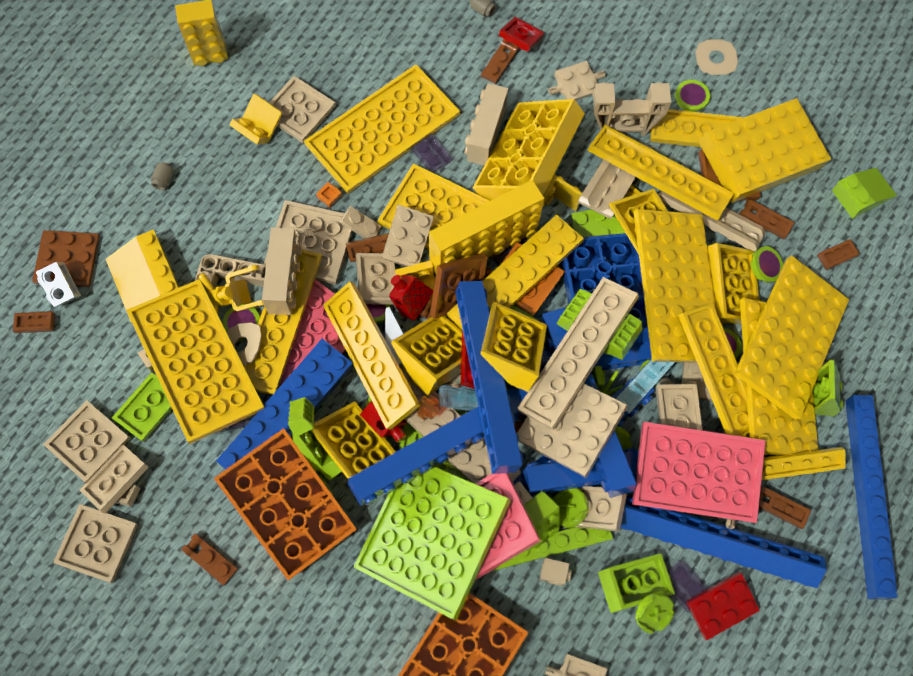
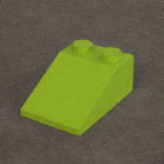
(863, 191)
(827, 391)
(633, 581)

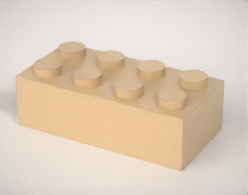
(486, 124)
(281, 271)

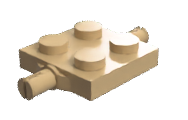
(576, 81)
(576, 667)

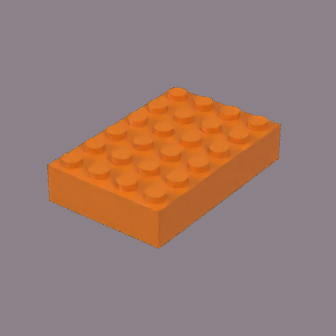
(285, 504)
(473, 645)

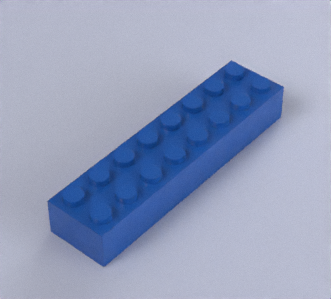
(313, 379)

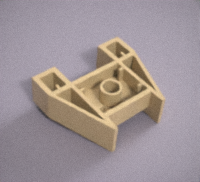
(631, 114)

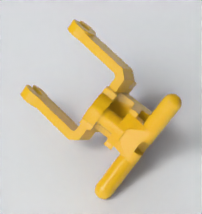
(233, 292)

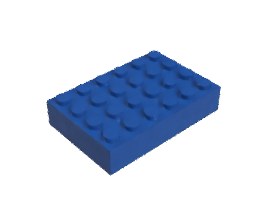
(608, 258)

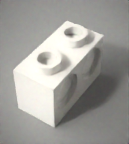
(62, 281)

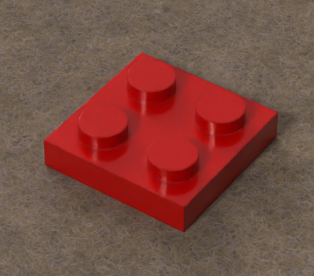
(521, 34)

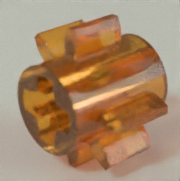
(428, 407)

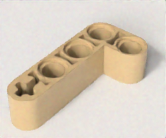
(223, 263)

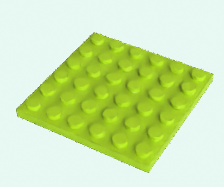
(433, 539)

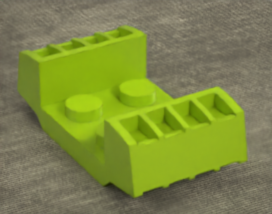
(623, 338)
(301, 422)

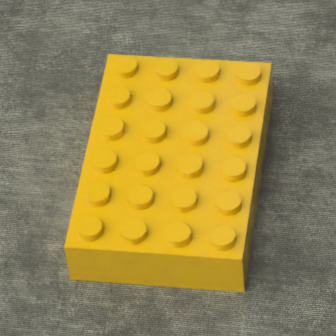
(530, 147)
(764, 149)
(488, 227)

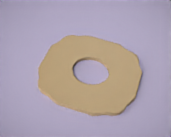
(723, 68)
(253, 335)

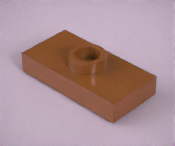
(838, 254)
(33, 322)

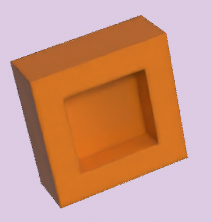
(328, 194)

